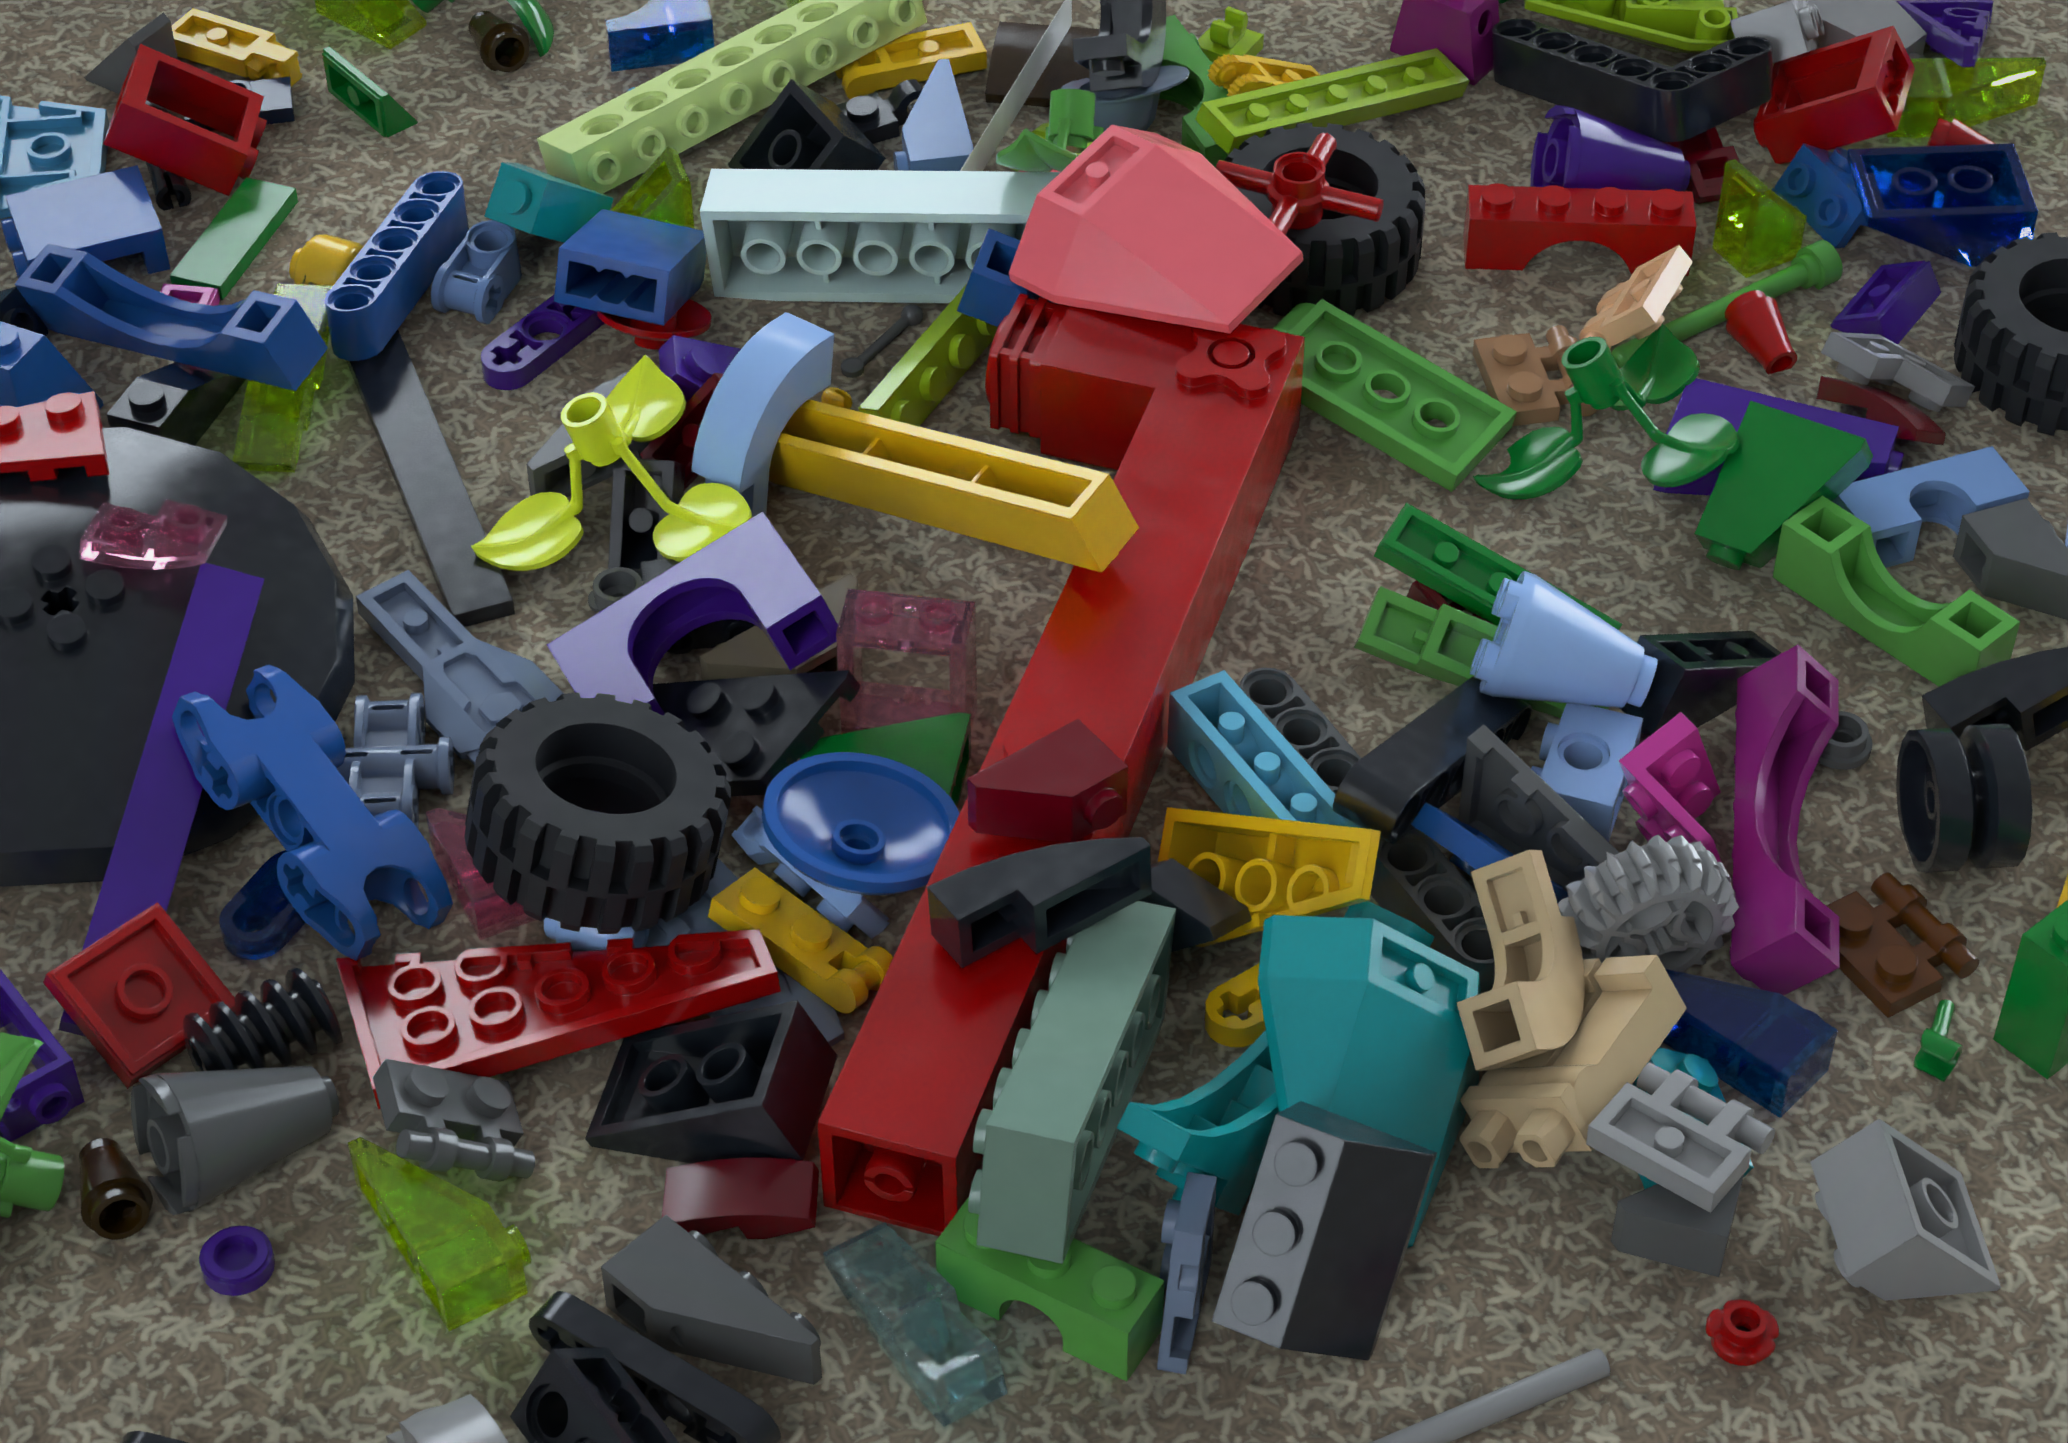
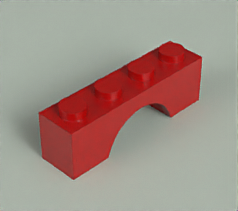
(1515, 223)

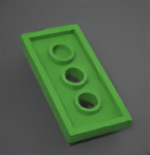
(1351, 360)

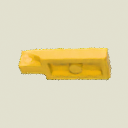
(234, 47)

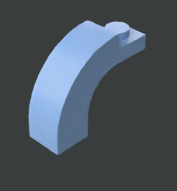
(756, 399)

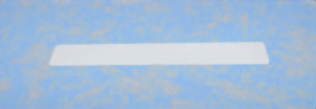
(1020, 90)

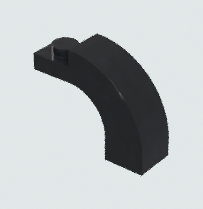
(1128, 45)

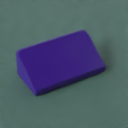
(1890, 301)

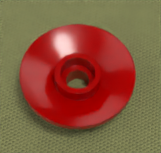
(687, 322)

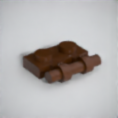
(1882, 960)

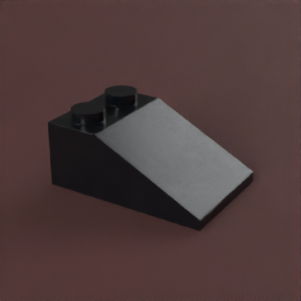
(717, 1088)

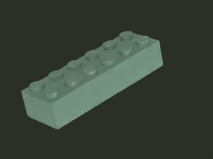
(1071, 1083)

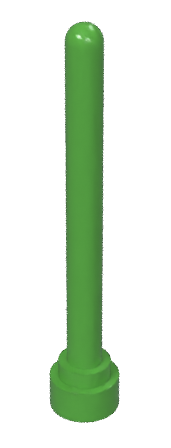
(1813, 266)

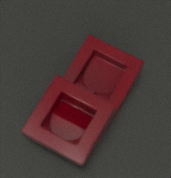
(1707, 164)
(1883, 408)
(749, 1193)

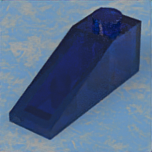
(1752, 1039)

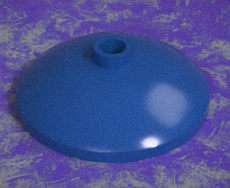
(858, 822)

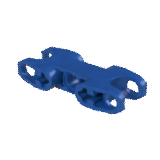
(333, 843)

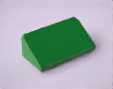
(364, 96)

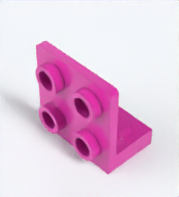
(1671, 783)

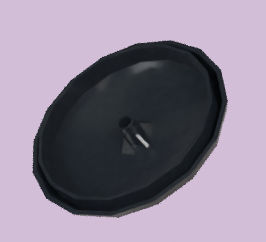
(95, 642)

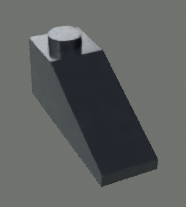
(174, 402)
(1697, 674)

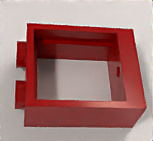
(1836, 95)
(178, 143)

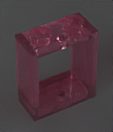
(933, 628)

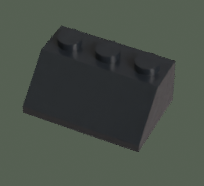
(1323, 1234)

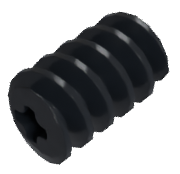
(262, 1026)

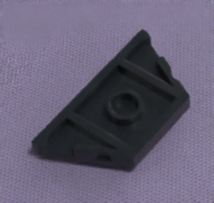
(757, 721)

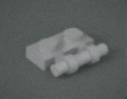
(1674, 1148)

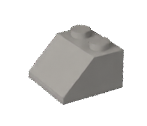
(1901, 1218)

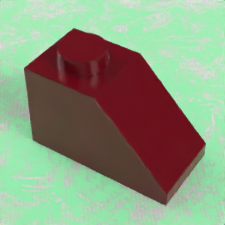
(1050, 789)

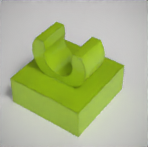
(1231, 36)

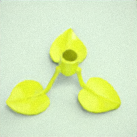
(601, 429)

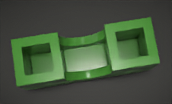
(1097, 1301)

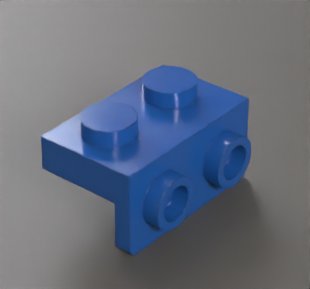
(1825, 192)

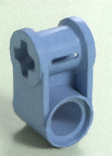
(479, 272)

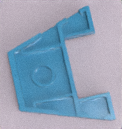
(49, 145)

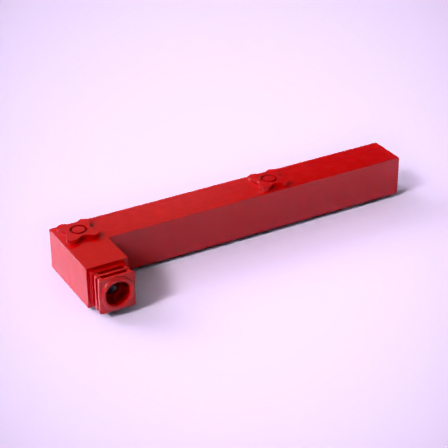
(1197, 448)

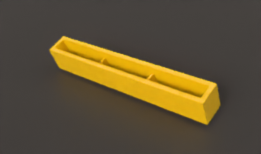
(954, 484)

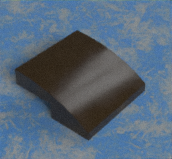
(1012, 50)

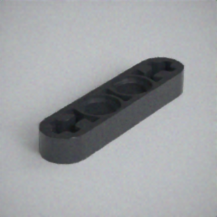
(668, 1382)

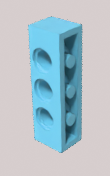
(1243, 756)

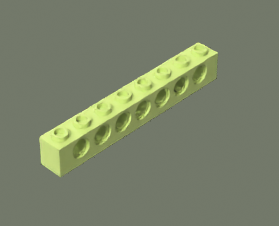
(721, 87)

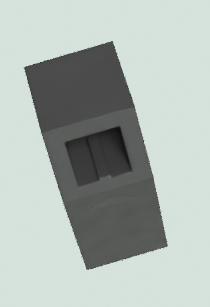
(697, 1305)

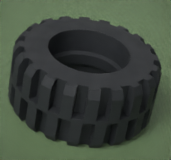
(1346, 256)
(2013, 332)
(585, 867)

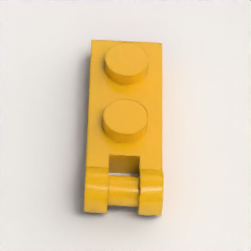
(914, 58)
(802, 941)

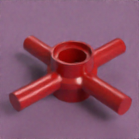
(1300, 188)

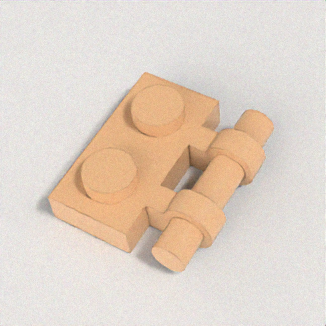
(1638, 303)

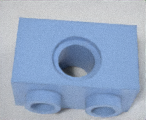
(1585, 758)

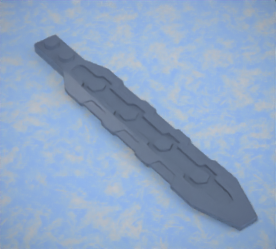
(475, 687)

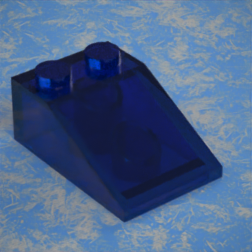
(1946, 197)

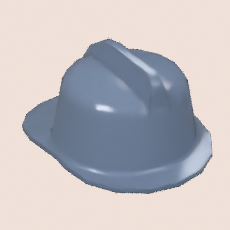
(1132, 107)

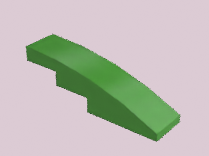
(1429, 640)

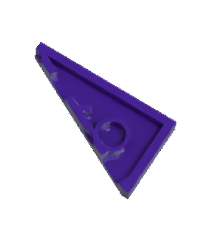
(1953, 26)

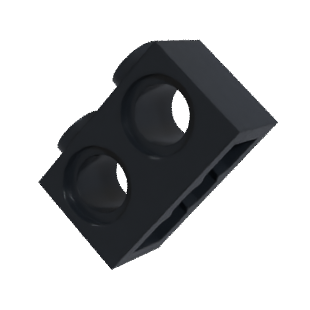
(587, 1399)

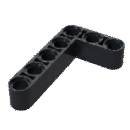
(1630, 89)

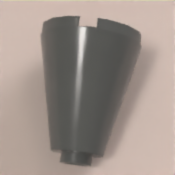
(225, 1126)

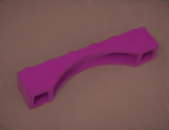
(1782, 727)

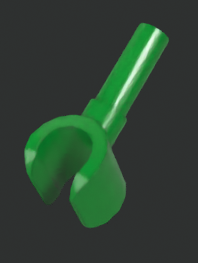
(1937, 1052)

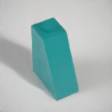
(542, 202)

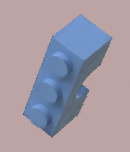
(1929, 492)

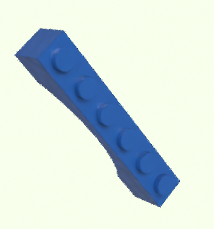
(253, 339)

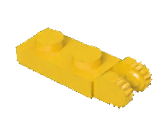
(1251, 73)

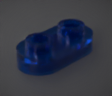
(263, 908)

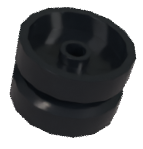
(1964, 797)

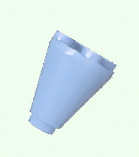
(1558, 651)

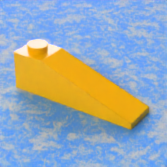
(1273, 862)

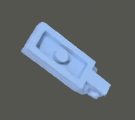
(838, 906)

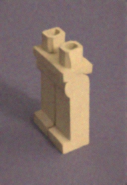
(1551, 1098)

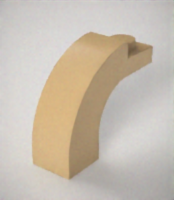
(1536, 962)

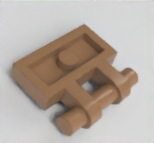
(1518, 377)

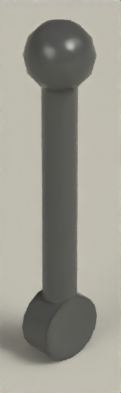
(910, 316)

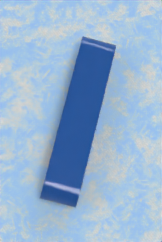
(396, 266)

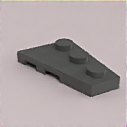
(1523, 812)

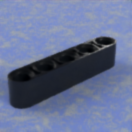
(1424, 760)

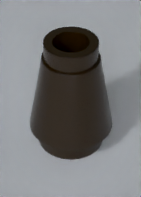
(499, 41)
(111, 1191)

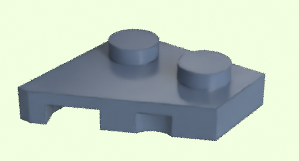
(1185, 1268)

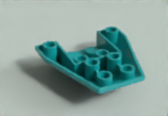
(1368, 1029)

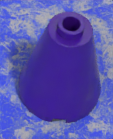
(1601, 154)

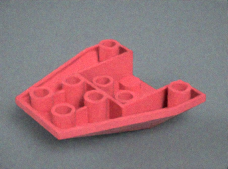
(1151, 236)

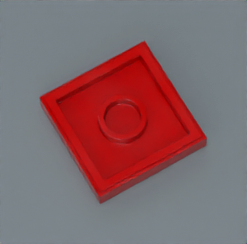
(135, 992)

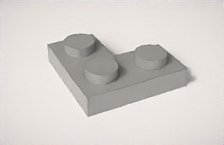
(1880, 359)

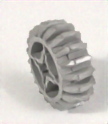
(1653, 902)

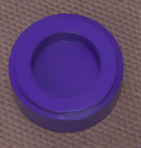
(237, 1260)

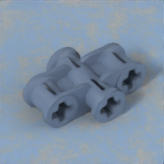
(391, 756)

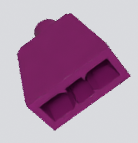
(1452, 26)

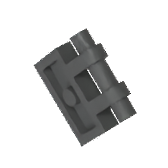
(452, 1120)

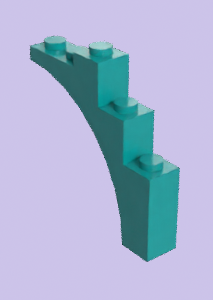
(1228, 1120)

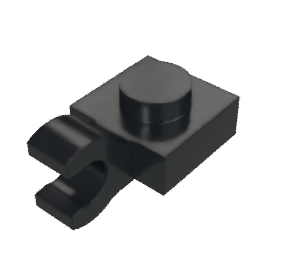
(881, 118)

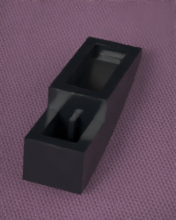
(2020, 692)
(1037, 895)

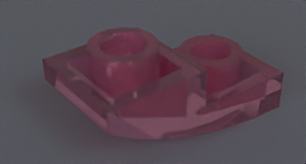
(172, 539)

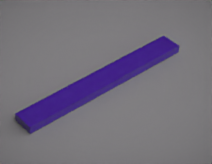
(165, 786)

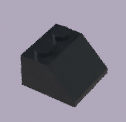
(806, 134)

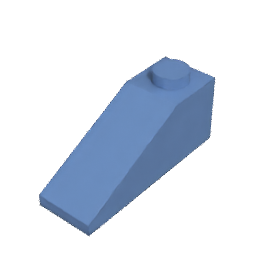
(936, 128)

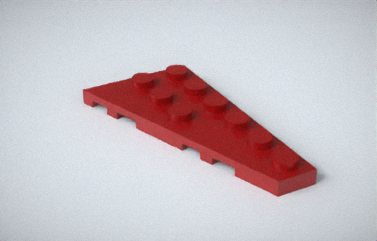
(543, 1000)

